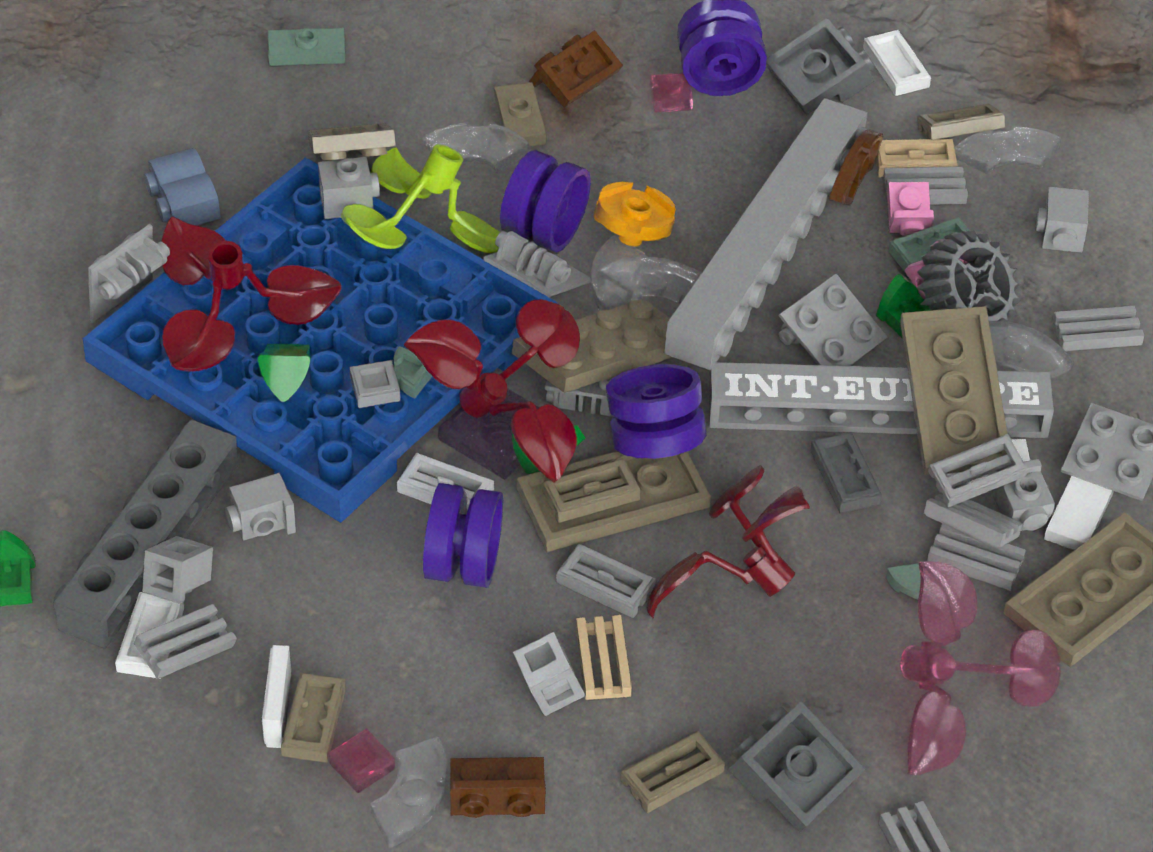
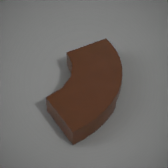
(855, 166)

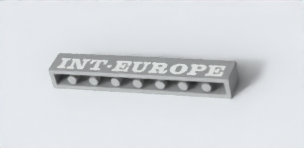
(853, 399)

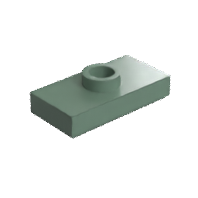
(306, 46)
(916, 245)

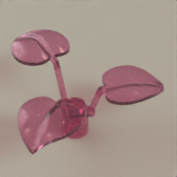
(944, 606)

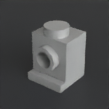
(1026, 498)
(260, 507)
(176, 568)
(549, 674)

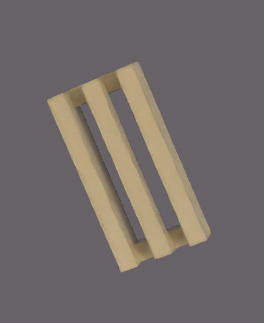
(915, 154)
(600, 629)

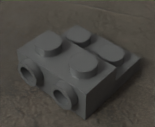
(821, 66)
(795, 765)

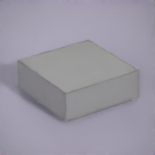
(374, 384)

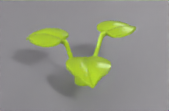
(435, 177)

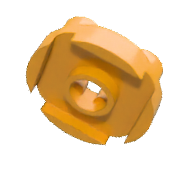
(635, 213)

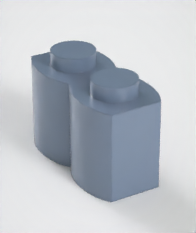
(182, 188)

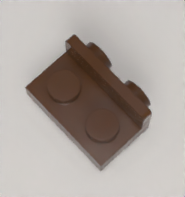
(577, 68)
(497, 786)

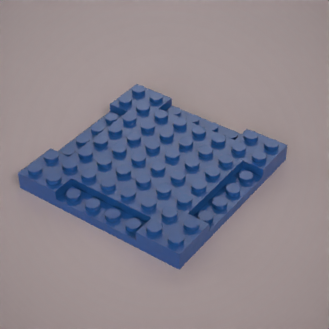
(319, 436)

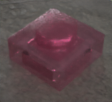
(671, 93)
(362, 760)

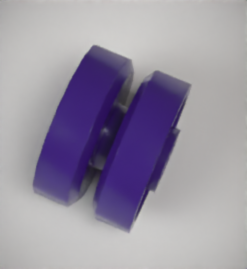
(721, 47)
(545, 200)
(656, 411)
(463, 535)

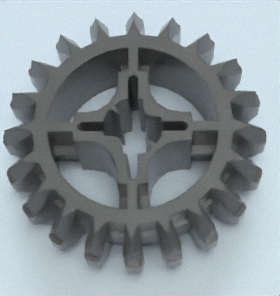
(978, 283)

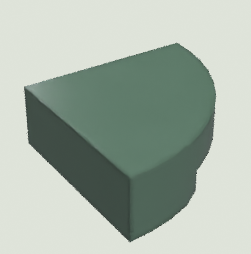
(410, 372)
(905, 579)

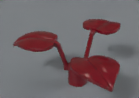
(200, 340)
(450, 356)
(762, 562)

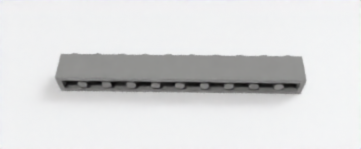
(763, 238)

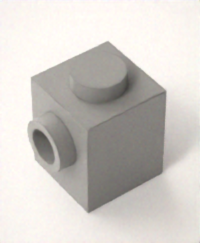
(345, 184)
(1064, 219)

